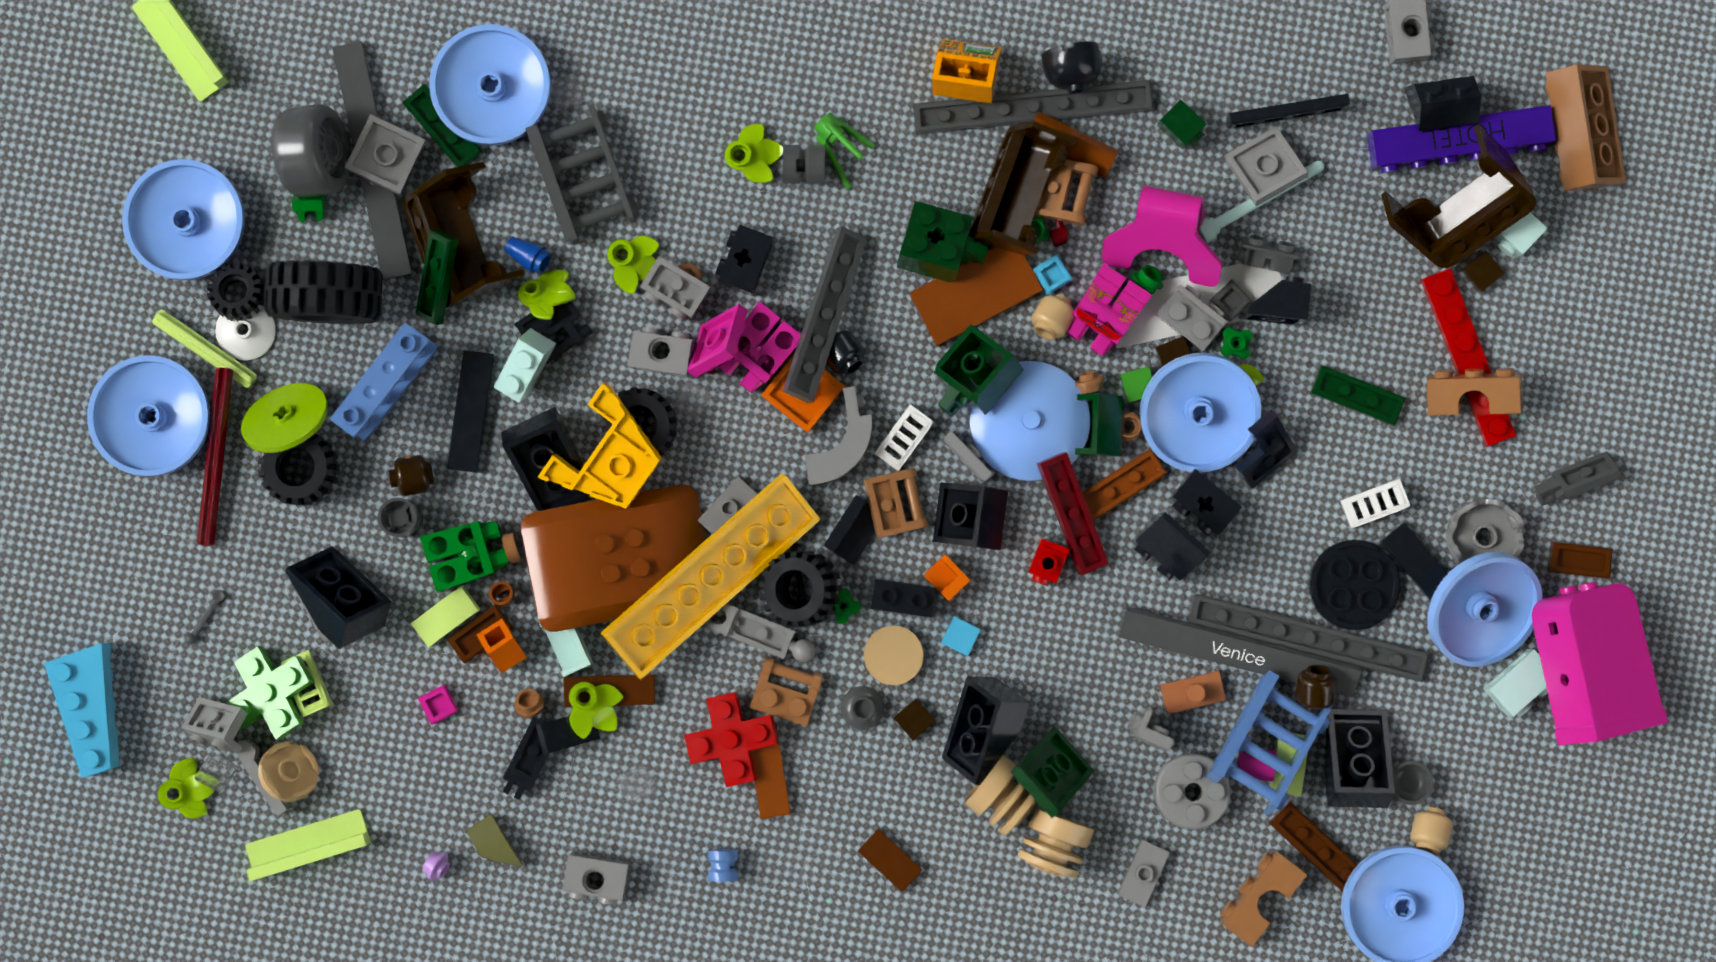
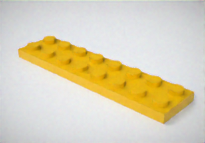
(710, 576)

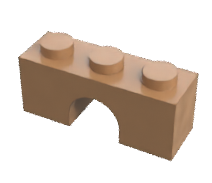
(1501, 389)
(1273, 874)

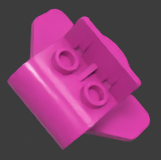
(1167, 223)

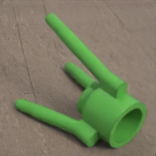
(832, 130)

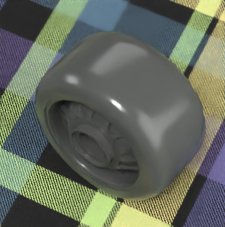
(310, 150)

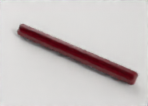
(214, 456)

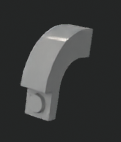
(839, 461)

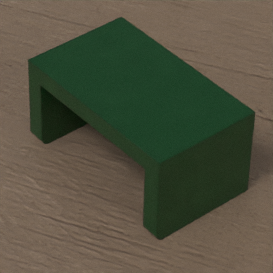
(1105, 425)

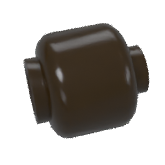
(411, 475)
(1316, 688)

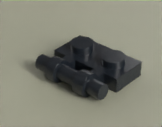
(562, 318)

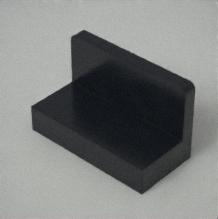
(852, 531)

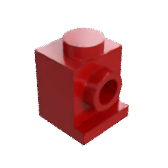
(1044, 550)

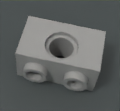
(1400, 45)
(644, 347)
(613, 871)

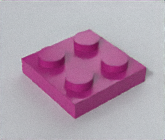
(717, 340)

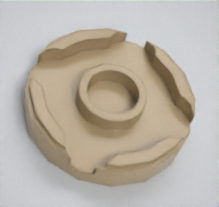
(893, 655)
(288, 771)

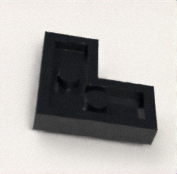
(1272, 451)

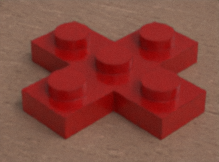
(731, 739)

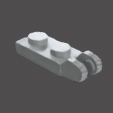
(250, 758)

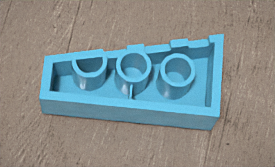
(87, 706)

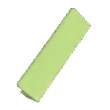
(181, 46)
(307, 844)

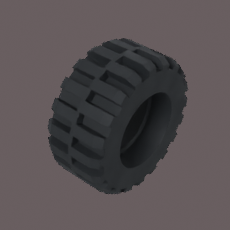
(323, 292)

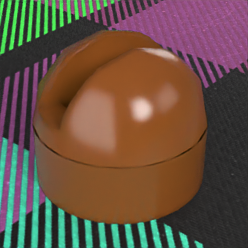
(499, 589)

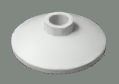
(251, 345)

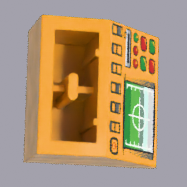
(966, 71)

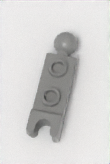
(763, 634)

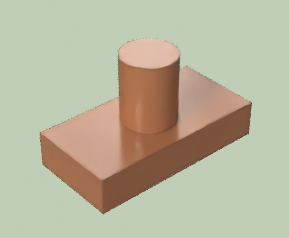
(1192, 692)

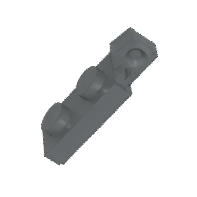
(1578, 479)

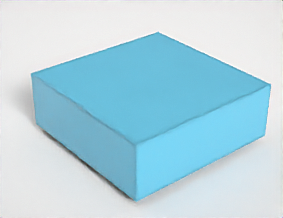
(1052, 274)
(960, 636)

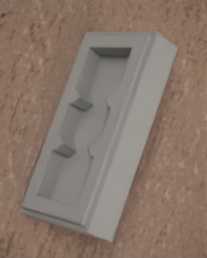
(968, 455)
(727, 505)
(1143, 873)

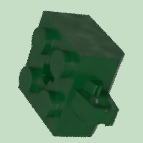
(953, 245)
(975, 372)

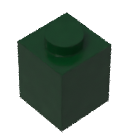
(1182, 125)

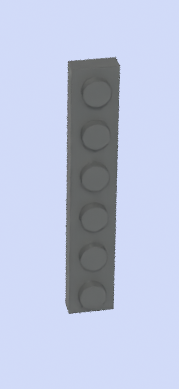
(824, 315)

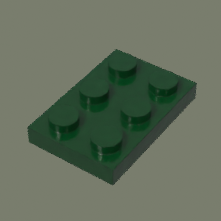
(1052, 772)

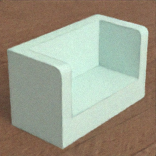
(570, 650)

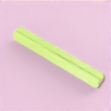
(203, 347)

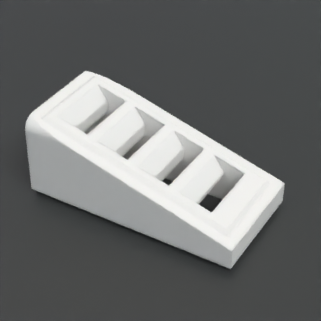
(919, 417)
(1400, 495)

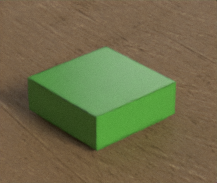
(1135, 382)

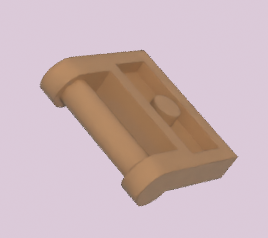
(1056, 192)
(887, 505)
(784, 701)

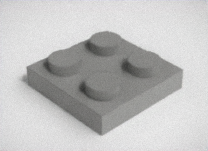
(385, 154)
(1266, 166)

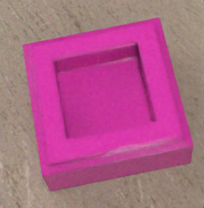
(438, 704)

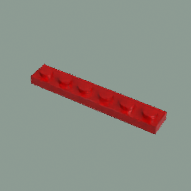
(1464, 350)

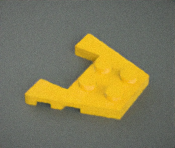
(618, 463)

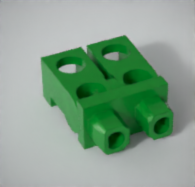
(472, 552)

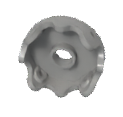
(1491, 514)
(1170, 795)

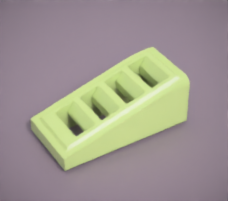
(300, 698)

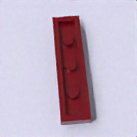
(1072, 513)

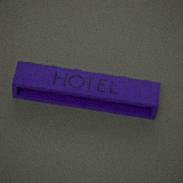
(1408, 146)

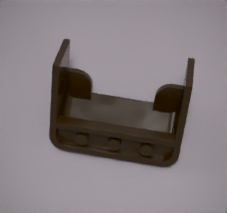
(1017, 185)
(443, 206)
(1469, 216)

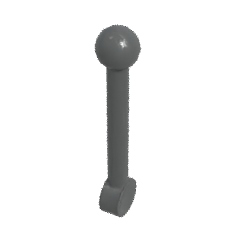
(218, 596)

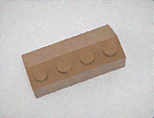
(1585, 127)

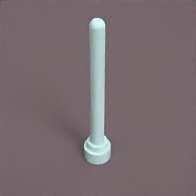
(1212, 227)

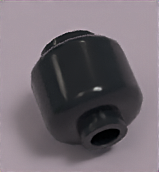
(845, 354)

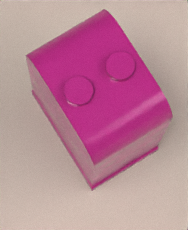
(1596, 663)

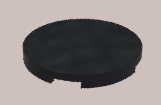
(1354, 584)

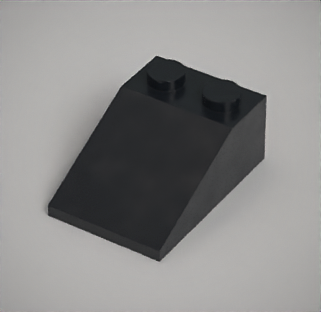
(529, 450)
(1169, 547)
(339, 597)
(983, 726)
(1358, 759)

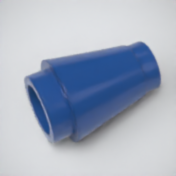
(530, 255)

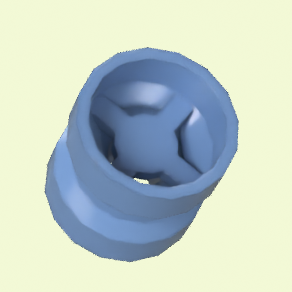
(723, 865)

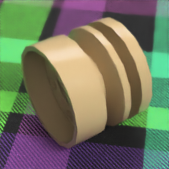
(1003, 796)
(1055, 843)

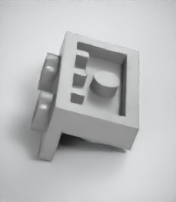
(674, 288)
(1192, 317)
(214, 725)
(1151, 735)

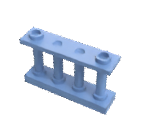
(384, 382)
(1239, 741)

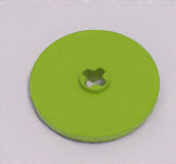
(284, 417)

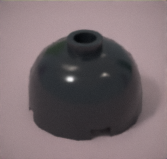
(1072, 67)

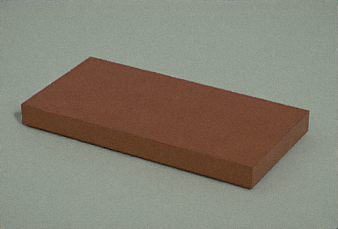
(975, 294)

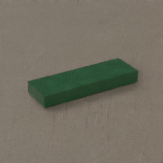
(456, 148)
(436, 276)
(1357, 395)

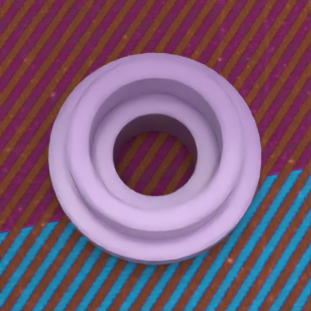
(436, 865)

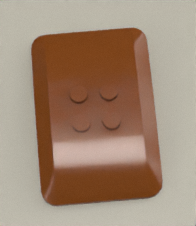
(601, 558)

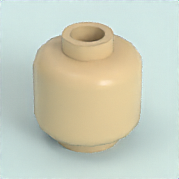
(1052, 317)
(1431, 830)

